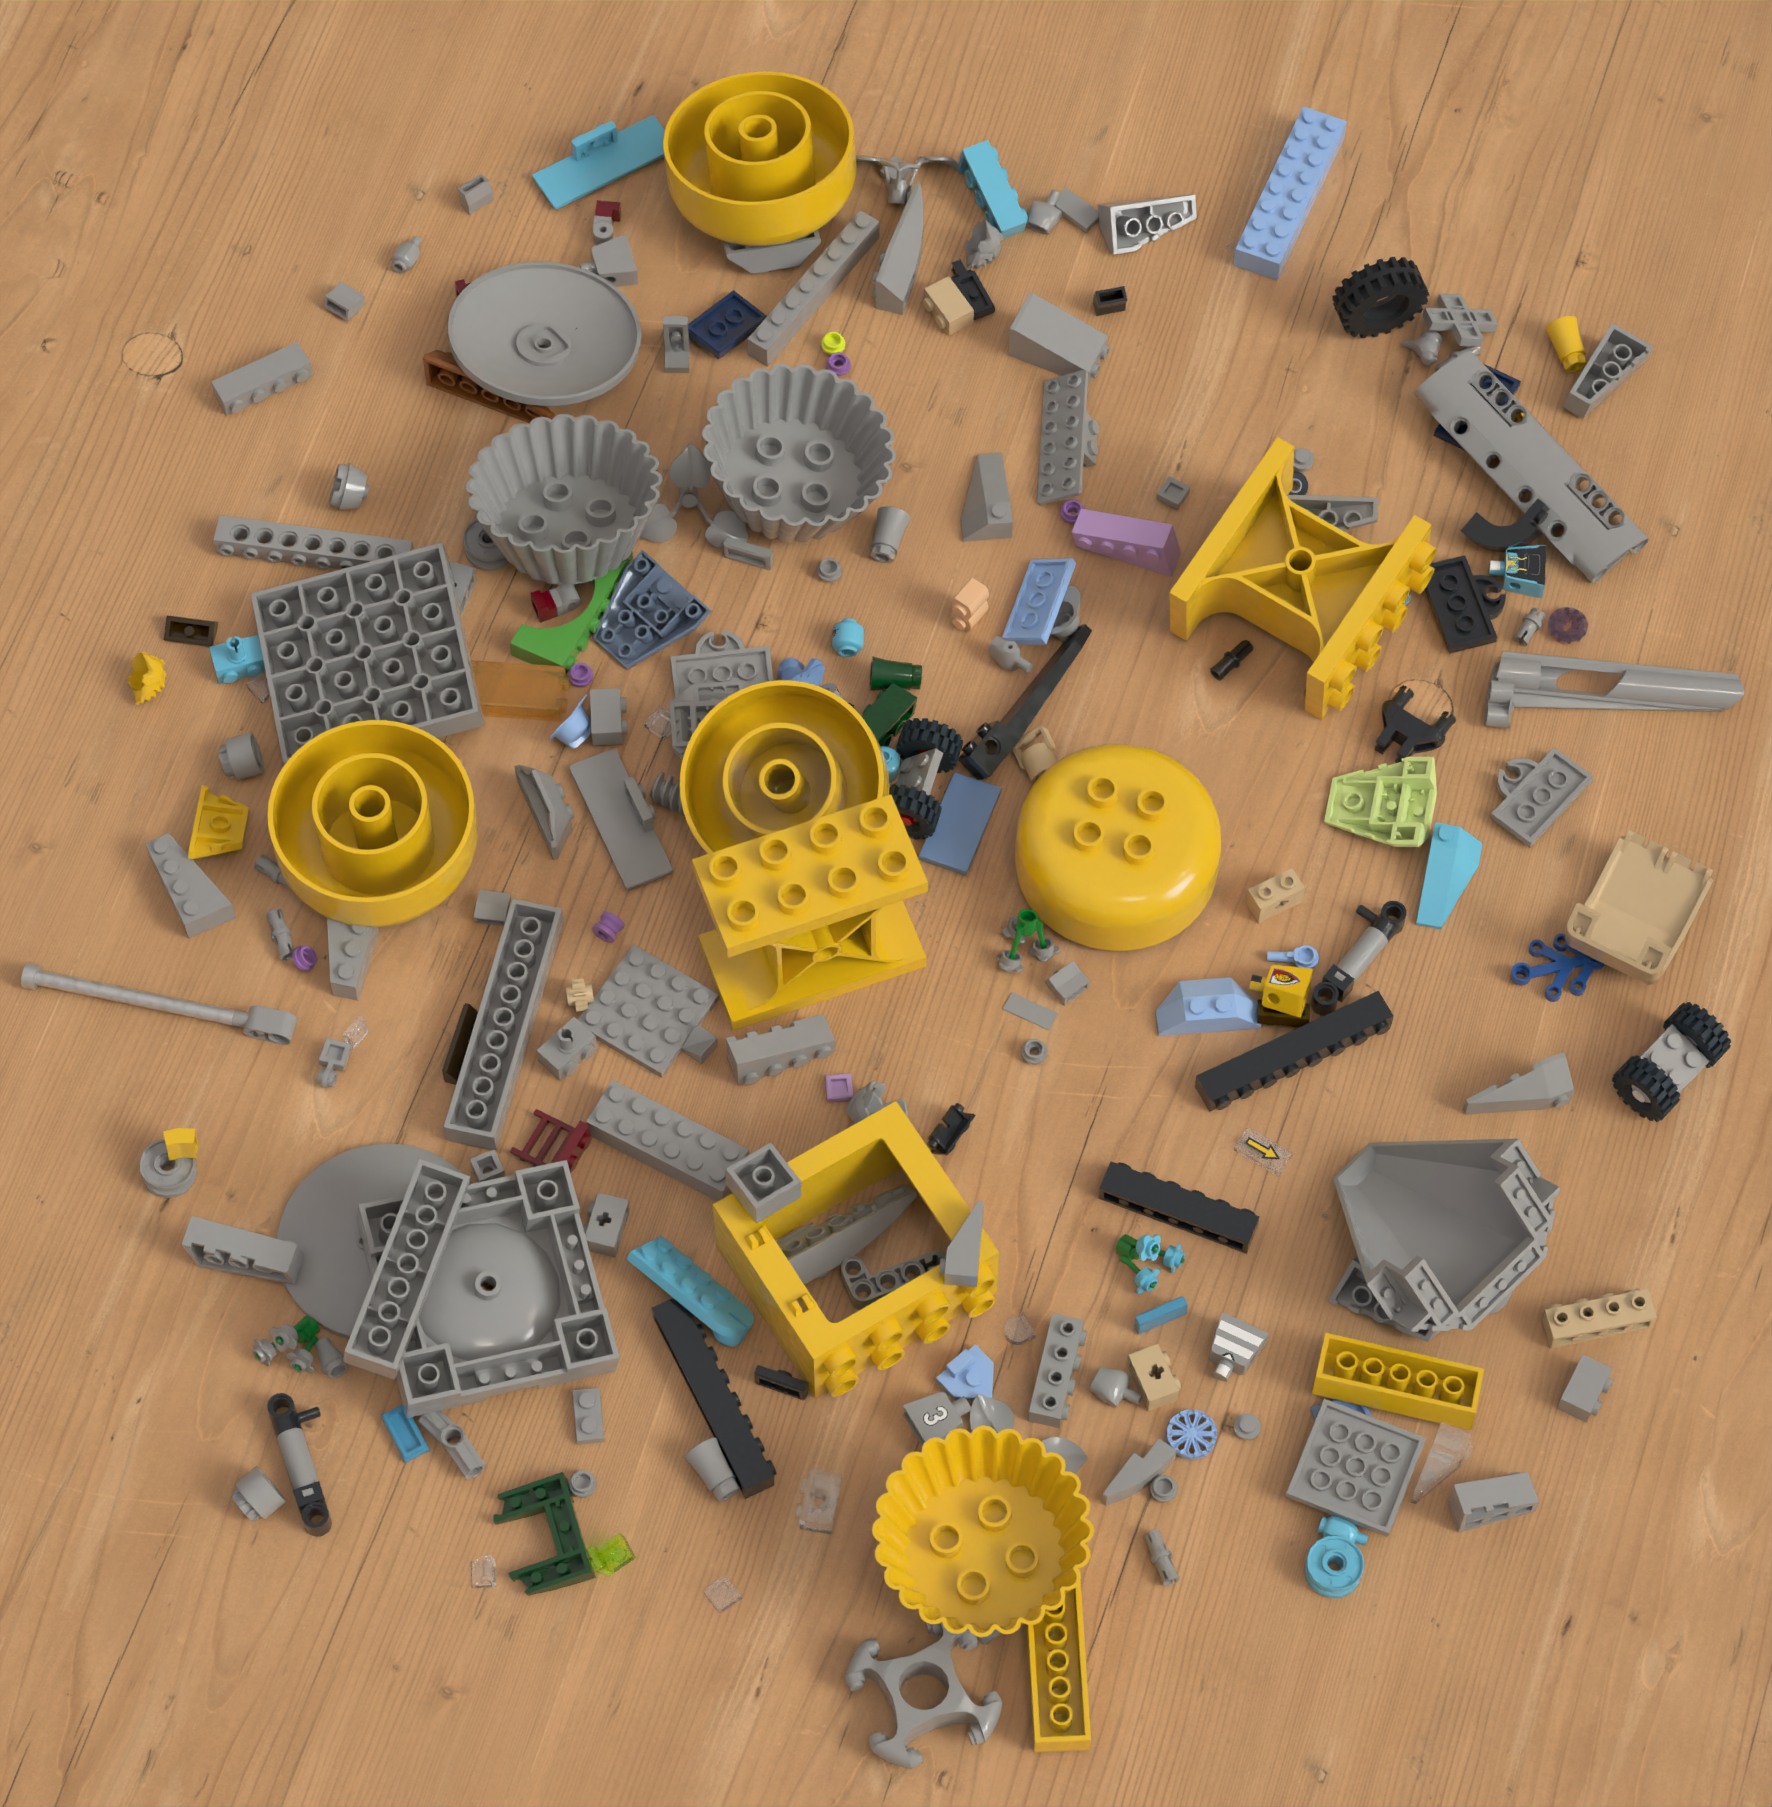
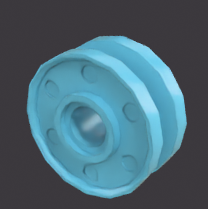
(1330, 1582)

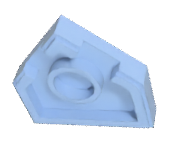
(968, 1375)

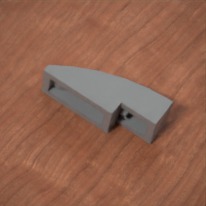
(1139, 1472)

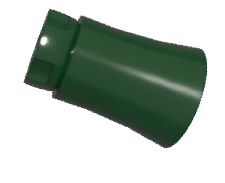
(902, 674)

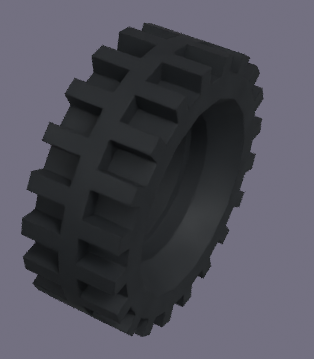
(1357, 297)

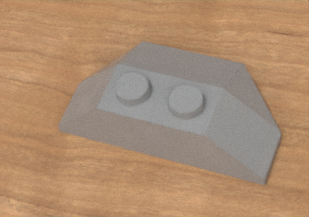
(774, 257)
(546, 806)

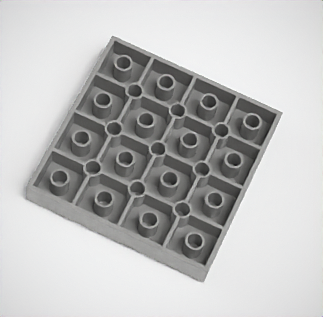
(368, 648)

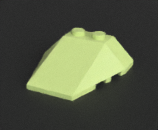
(1387, 802)

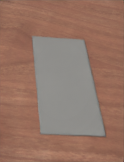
(1030, 1011)

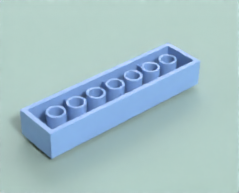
(1290, 193)

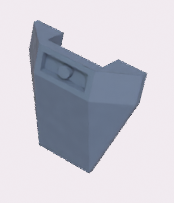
(647, 613)

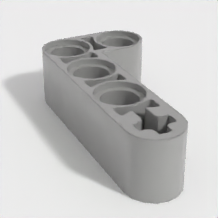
(872, 1283)

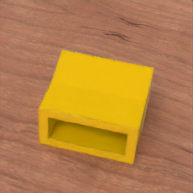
(181, 1143)

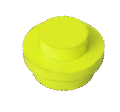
(833, 343)

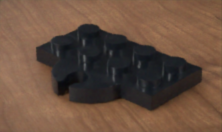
(1462, 604)

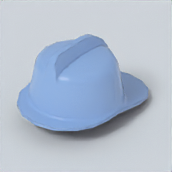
(575, 728)

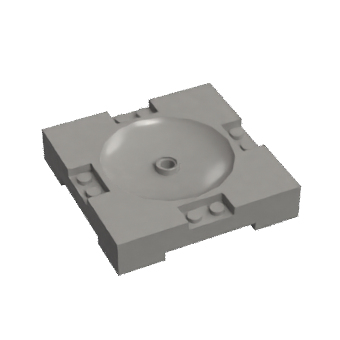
(539, 1320)

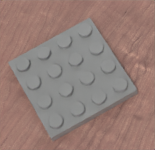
(647, 1010)
(1355, 1467)

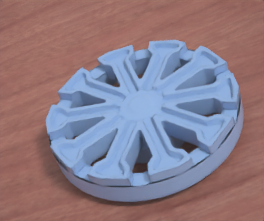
(1191, 1434)

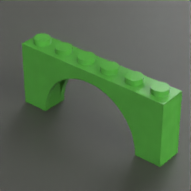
(563, 643)

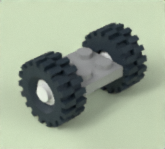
(1658, 1076)

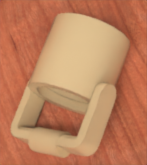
(1038, 756)

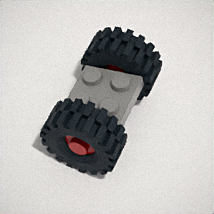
(925, 751)

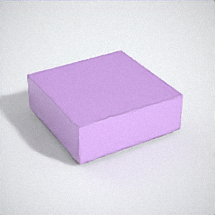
(839, 1088)

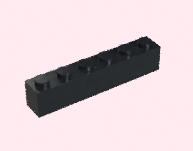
(1179, 1207)

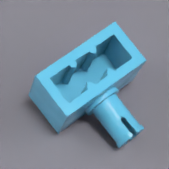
(237, 659)

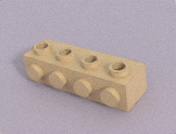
(1599, 1318)

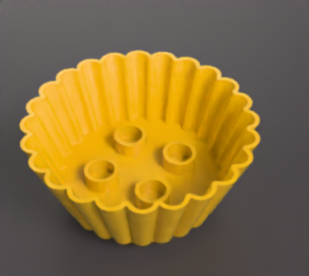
(982, 1531)

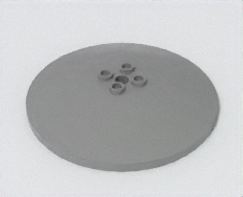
(530, 304)
(325, 1227)

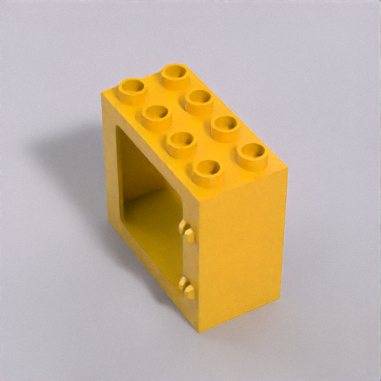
(829, 1173)

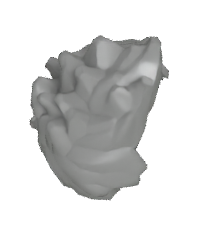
(983, 245)

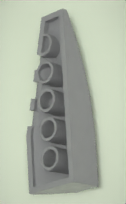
(823, 1247)

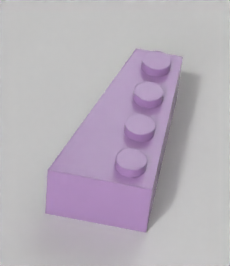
(1128, 539)

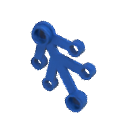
(1561, 964)

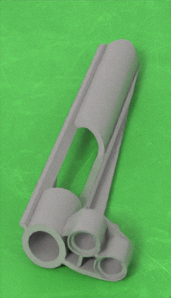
(1530, 680)

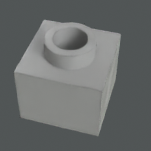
(487, 1162)

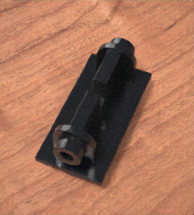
(944, 1139)

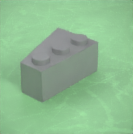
(349, 957)
(1492, 1500)

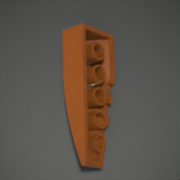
(445, 374)

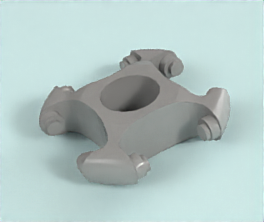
(914, 1722)

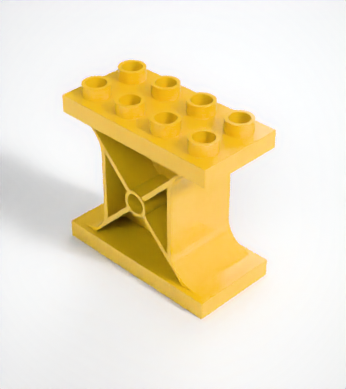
(1303, 580)
(811, 912)

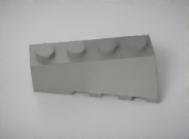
(1357, 1296)

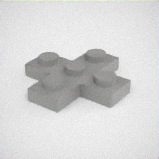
(1463, 322)

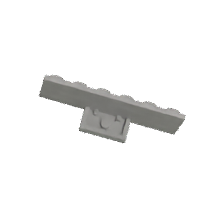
(1066, 437)
(622, 818)

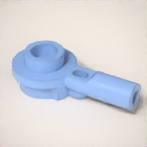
(1302, 957)

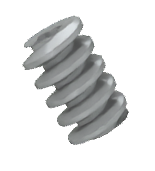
(667, 793)

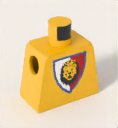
(1284, 988)

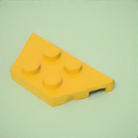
(217, 825)

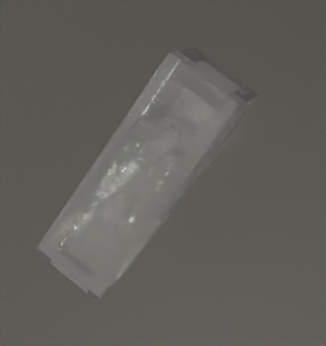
(1444, 1458)

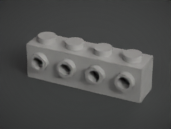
(1056, 1370)

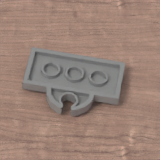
(721, 663)
(1538, 794)

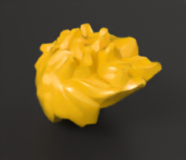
(147, 676)

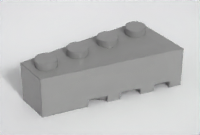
(779, 1049)

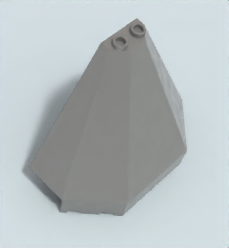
(1445, 1226)

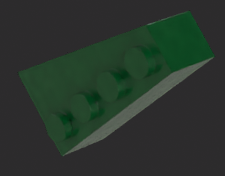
(889, 713)

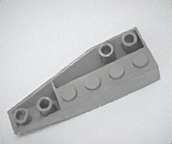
(902, 258)

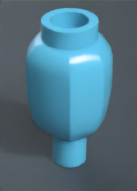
(1340, 1527)

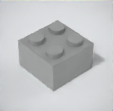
(763, 1182)

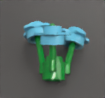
(1147, 1248)

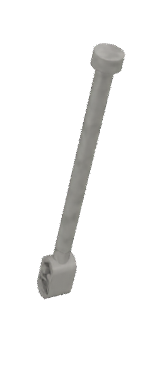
(259, 1023)

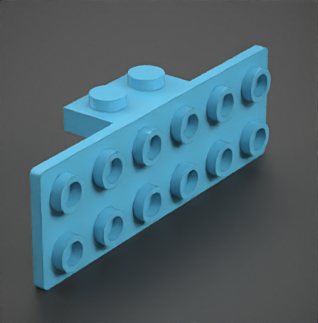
(600, 160)

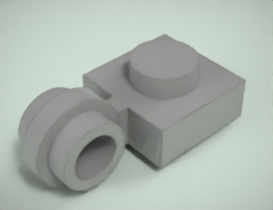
(333, 1056)

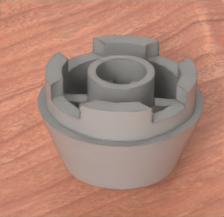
(348, 487)

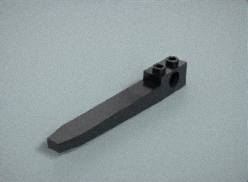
(1003, 735)

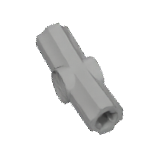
(462, 1452)

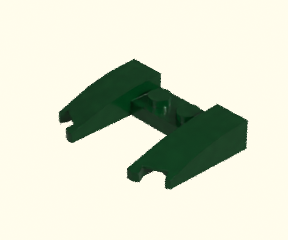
(554, 1498)

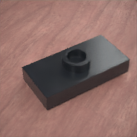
(781, 1381)

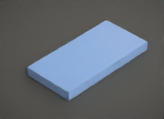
(1039, 601)

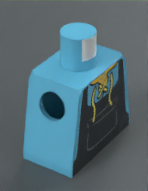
(1522, 570)

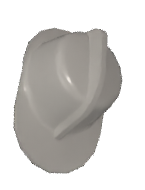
(1068, 618)

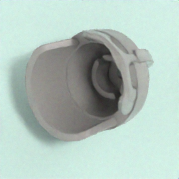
(868, 1102)

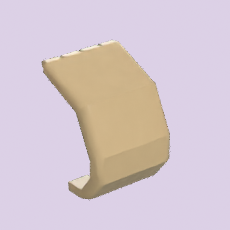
(1639, 908)

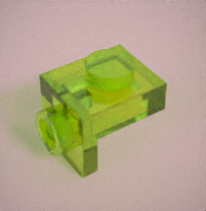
(611, 1555)

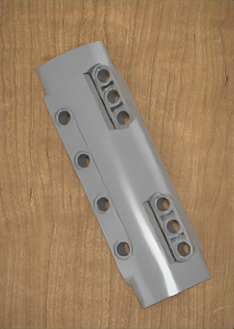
(1530, 463)

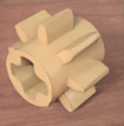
(579, 994)

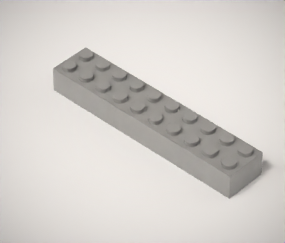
(504, 1024)

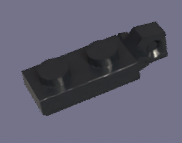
(972, 290)

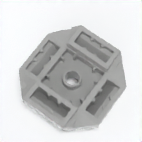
(693, 706)

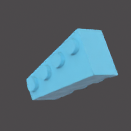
(992, 188)

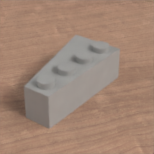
(1607, 369)
(191, 892)
(241, 1251)

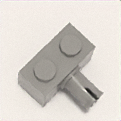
(567, 1049)

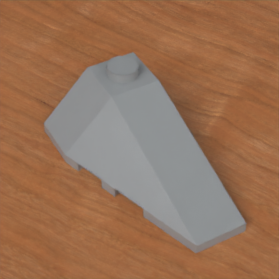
(1537, 1090)

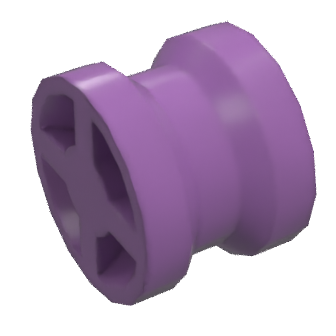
(608, 927)

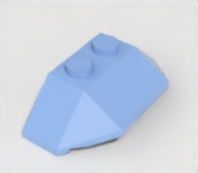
(1206, 1007)

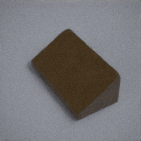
(190, 630)

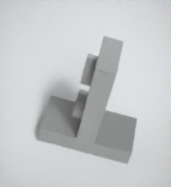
(676, 344)

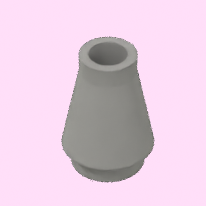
(330, 1358)

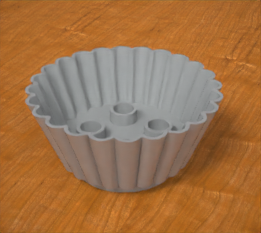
(797, 451)
(565, 496)

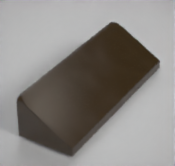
(459, 1044)

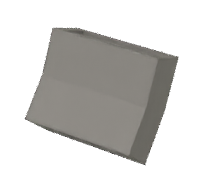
(475, 194)
(344, 301)
(492, 907)
(1068, 983)

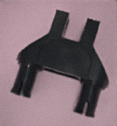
(1409, 730)

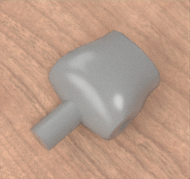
(1044, 215)
(1008, 655)
(1112, 1387)

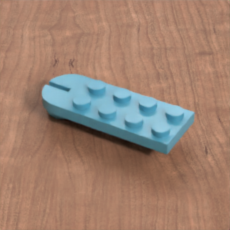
(694, 1290)

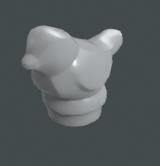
(1426, 346)

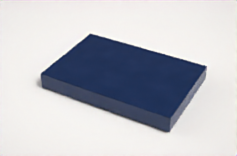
(725, 324)

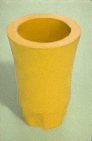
(1567, 343)

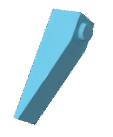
(1450, 865)

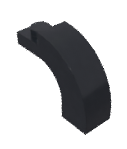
(1502, 537)

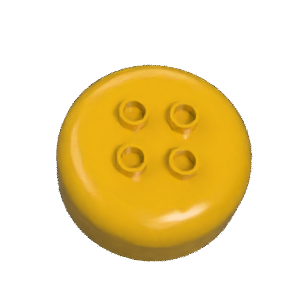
(760, 158)
(775, 762)
(373, 823)
(1118, 847)

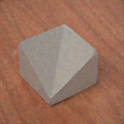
(700, 1044)

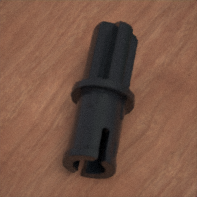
(1231, 660)

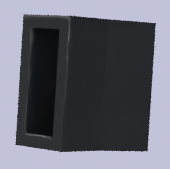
(1110, 301)

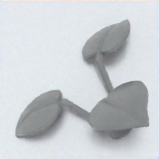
(898, 188)
(689, 472)
(1000, 1417)

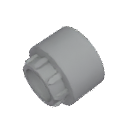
(241, 757)
(257, 1495)

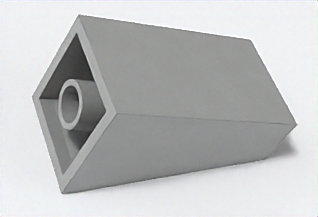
(1056, 339)

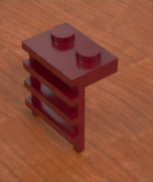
(571, 1148)

